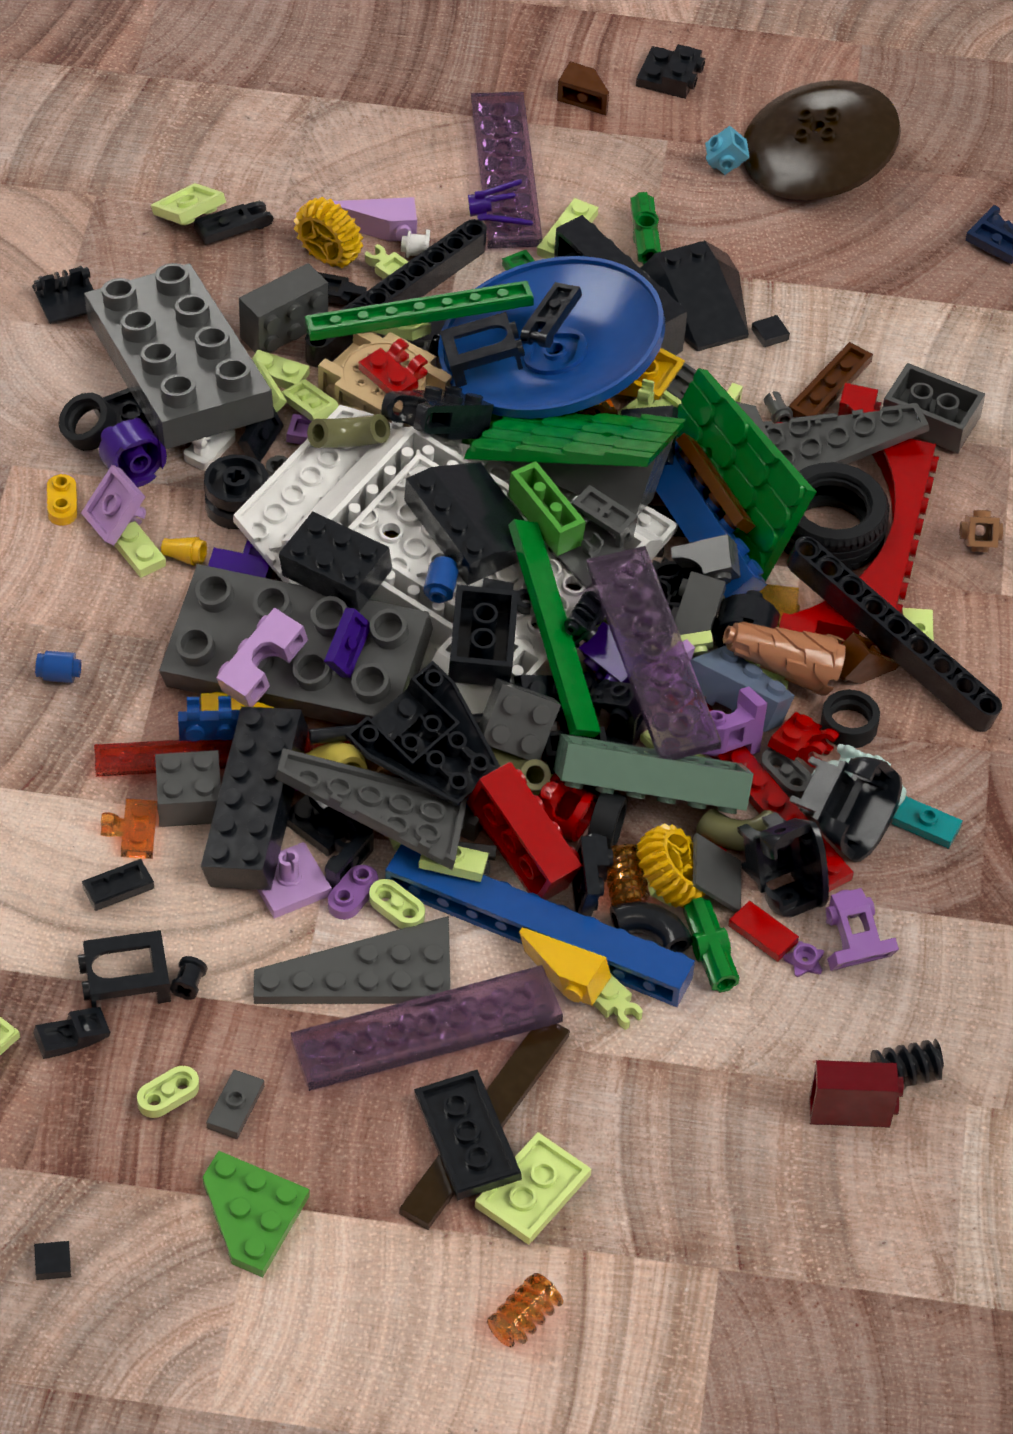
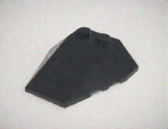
(709, 290)

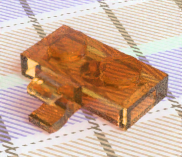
(136, 827)

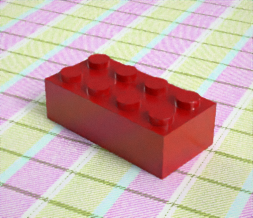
(524, 832)

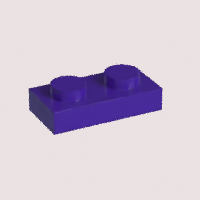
(347, 642)

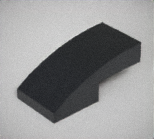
(77, 1032)

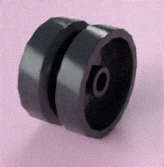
(229, 485)

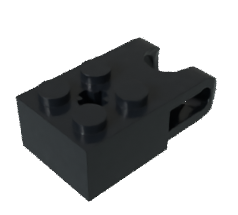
(440, 412)

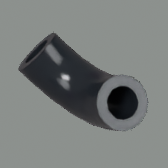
(654, 921)

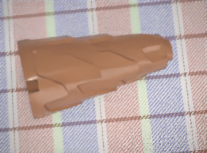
(798, 656)

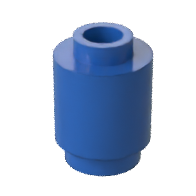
(441, 579)
(58, 666)

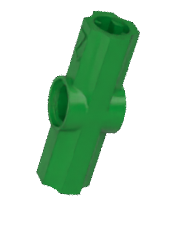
(645, 226)
(711, 945)

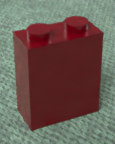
(855, 1093)

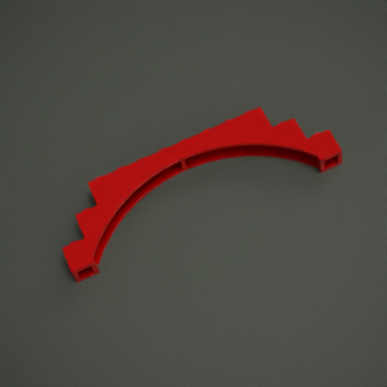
(907, 477)

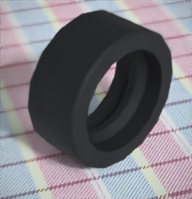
(75, 410)
(853, 701)
(609, 817)

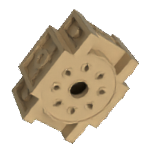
(355, 390)

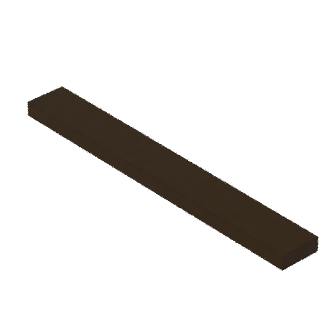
(506, 1094)

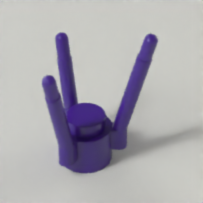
(481, 204)

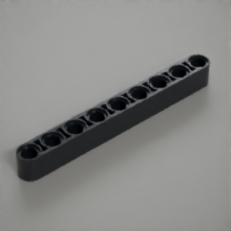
(410, 281)
(894, 634)

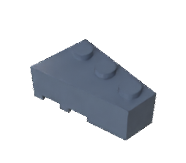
(724, 674)

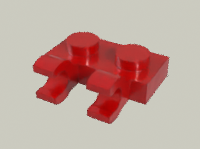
(388, 374)
(801, 738)

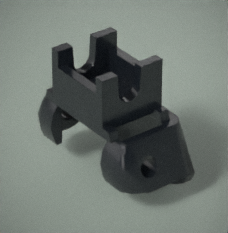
(852, 809)
(787, 848)

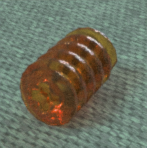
(626, 877)
(524, 1309)

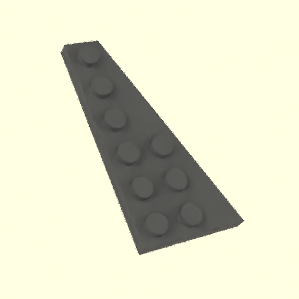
(845, 437)
(379, 802)
(367, 971)

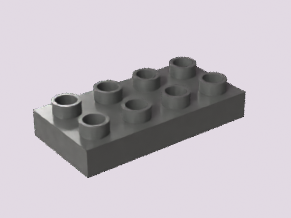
(178, 355)
(225, 610)

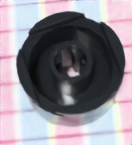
(744, 608)

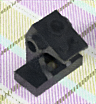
(625, 716)

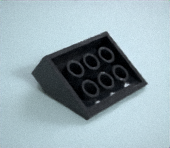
(465, 517)

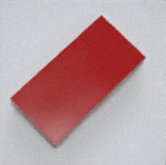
(763, 931)

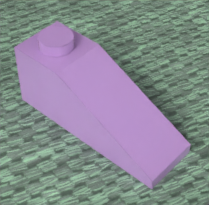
(383, 218)

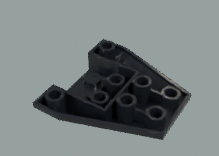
(428, 738)

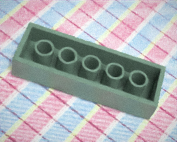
(642, 772)

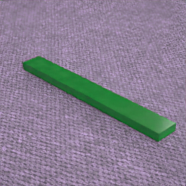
(419, 310)
(550, 620)

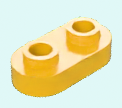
(62, 499)

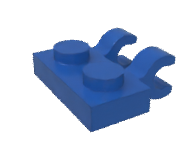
(207, 725)

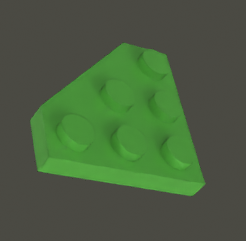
(252, 1210)

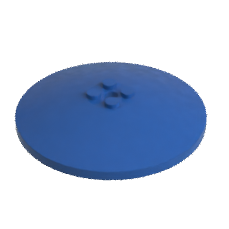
(600, 344)

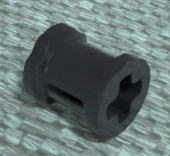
(188, 977)

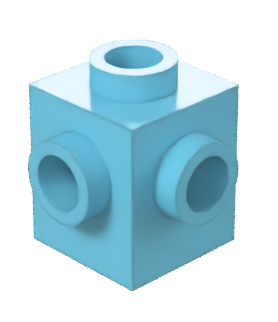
(727, 150)

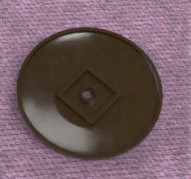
(850, 149)

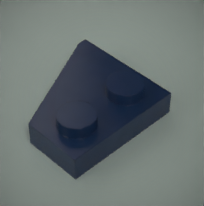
(993, 235)

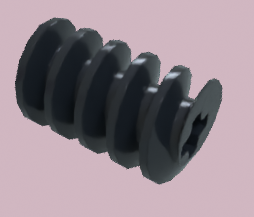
(913, 1060)

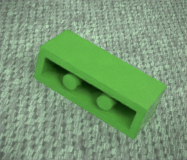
(544, 503)

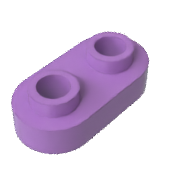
(354, 889)

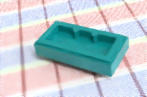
(927, 822)

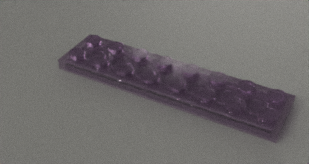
(504, 157)
(653, 654)
(426, 1027)

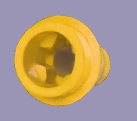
(188, 550)

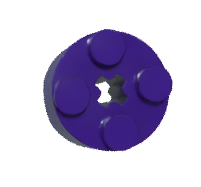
(133, 449)

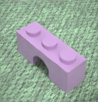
(274, 636)

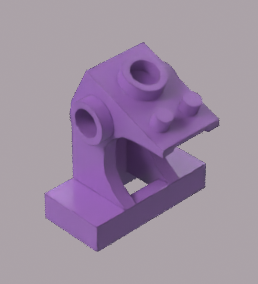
(743, 725)
(857, 947)

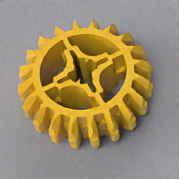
(328, 232)
(668, 864)

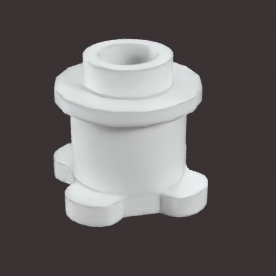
(415, 243)

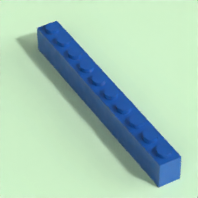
(506, 909)

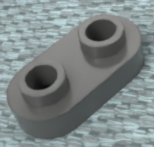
(787, 774)

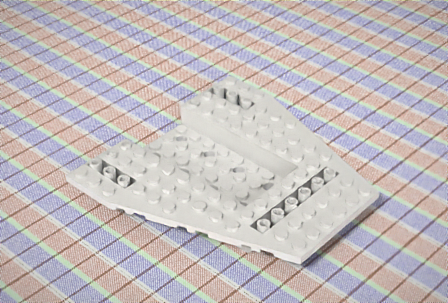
(366, 493)

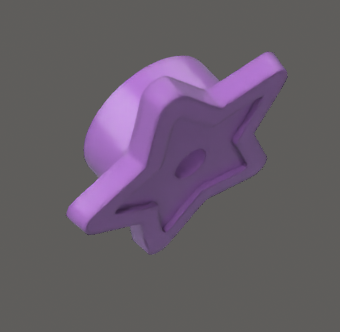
(806, 951)

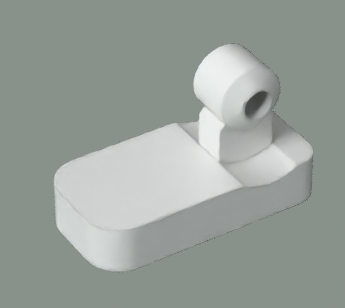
(208, 449)

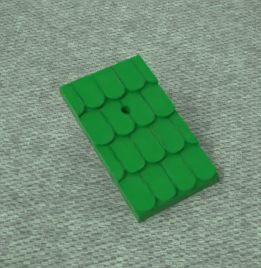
(605, 450)
(750, 465)

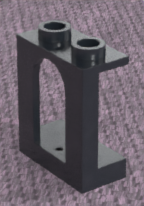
(506, 348)
(105, 988)

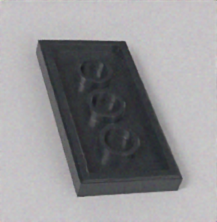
(467, 1134)

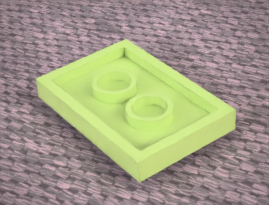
(546, 1185)

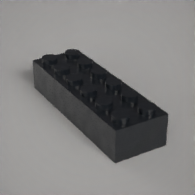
(584, 239)
(251, 802)

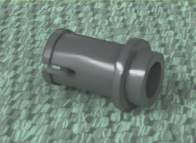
(777, 408)

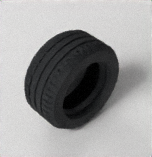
(855, 492)

